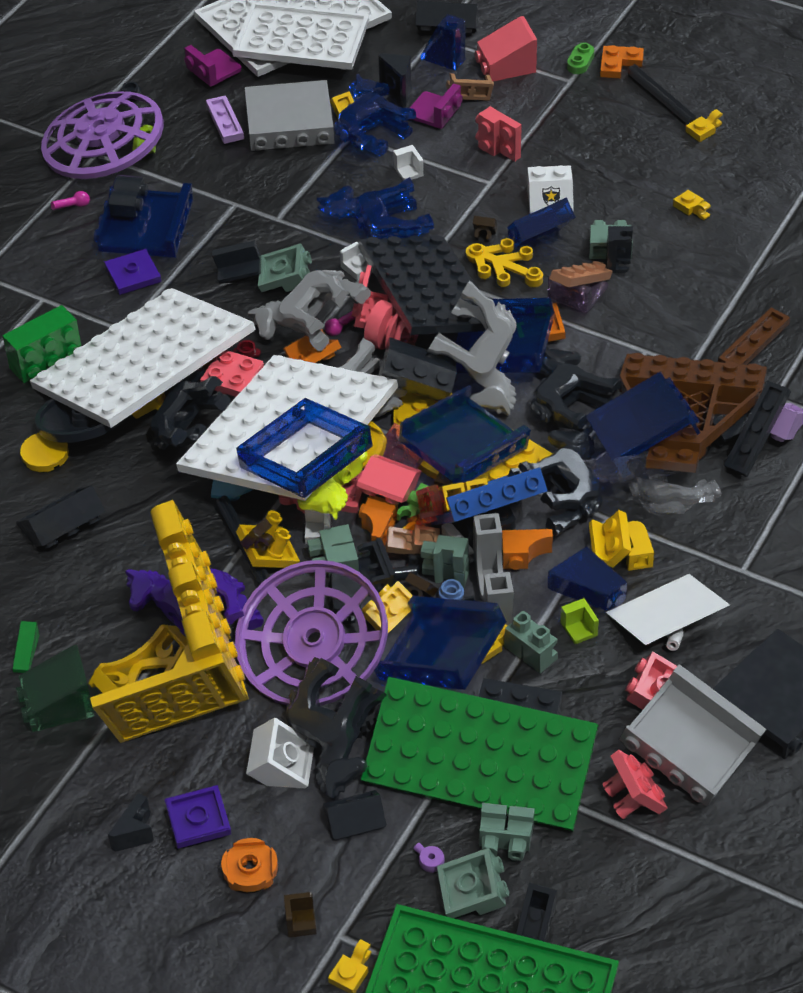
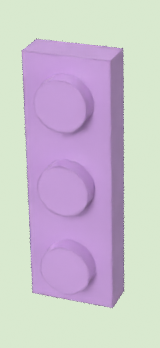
(224, 119)

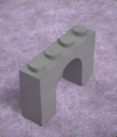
(487, 556)

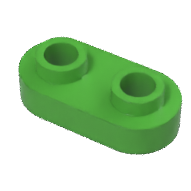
(580, 58)

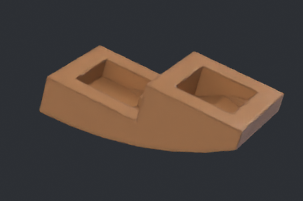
(409, 541)

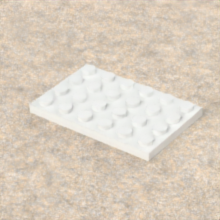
(301, 35)

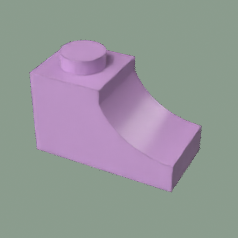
(787, 423)

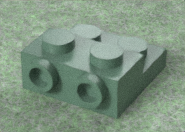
(284, 268)
(472, 884)

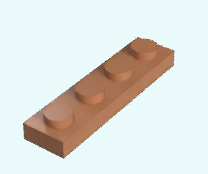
(581, 274)

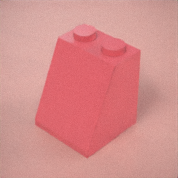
(508, 51)

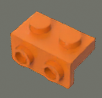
(303, 350)

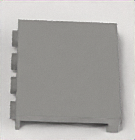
(289, 115)
(692, 735)

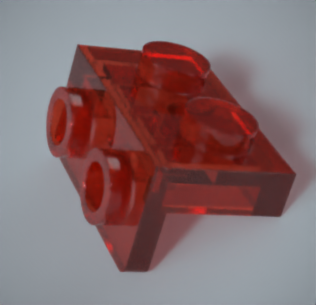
(430, 505)

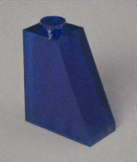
(447, 43)
(541, 222)
(588, 578)

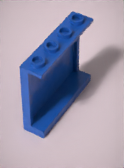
(493, 495)

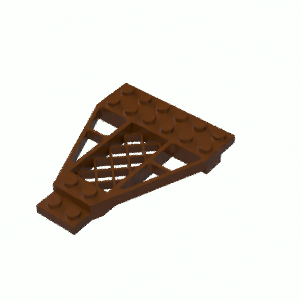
(719, 386)

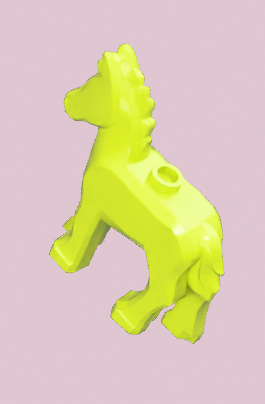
(331, 495)

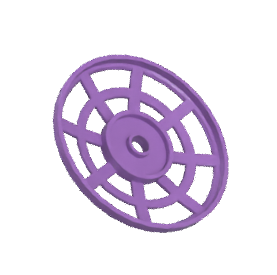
(100, 128)
(305, 623)

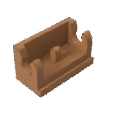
(473, 88)

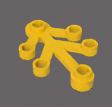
(479, 254)

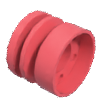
(386, 323)

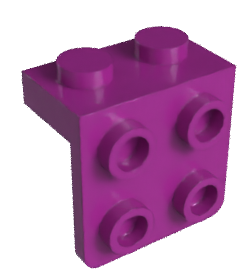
(210, 67)
(437, 109)

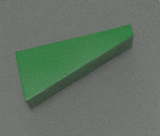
(26, 646)

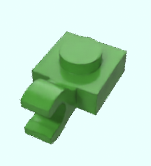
(413, 507)

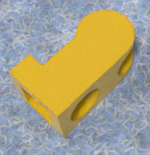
(642, 550)

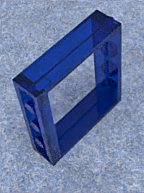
(353, 443)

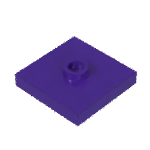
(132, 271)
(197, 816)

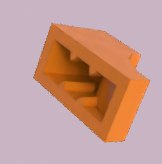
(378, 516)
(524, 545)

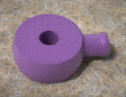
(429, 857)

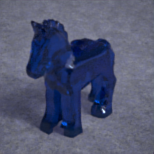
(370, 111)
(374, 208)

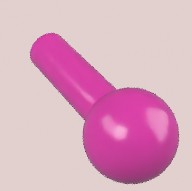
(79, 199)
(334, 326)

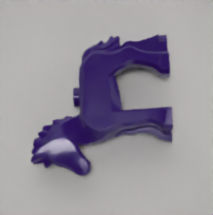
(152, 586)

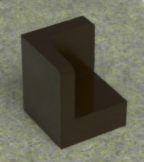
(300, 914)

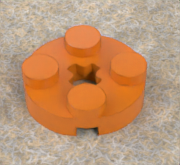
(249, 879)

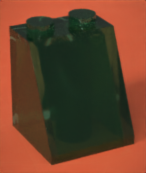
(55, 691)

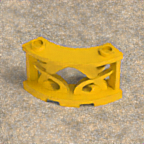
(149, 656)

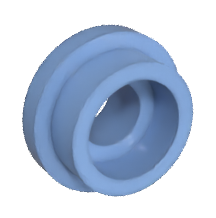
(451, 590)

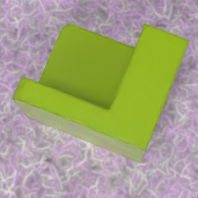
(579, 621)

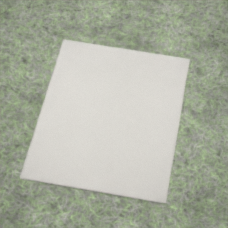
(667, 609)

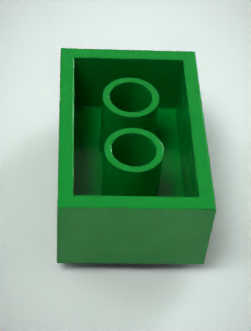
(41, 343)

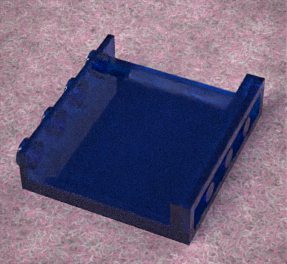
(155, 228)
(529, 340)
(641, 419)
(461, 437)
(443, 642)

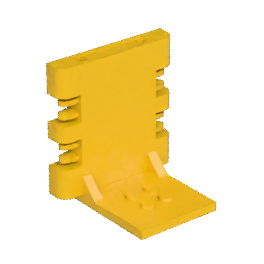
(206, 670)

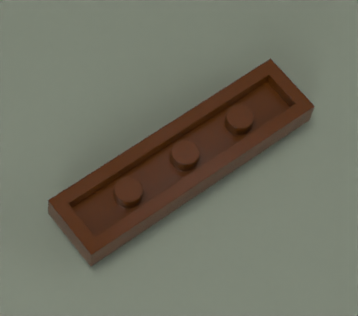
(756, 338)

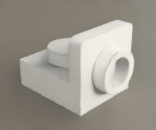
(353, 261)

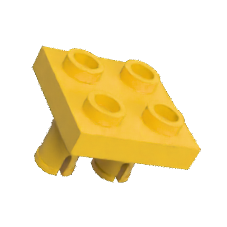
(279, 553)

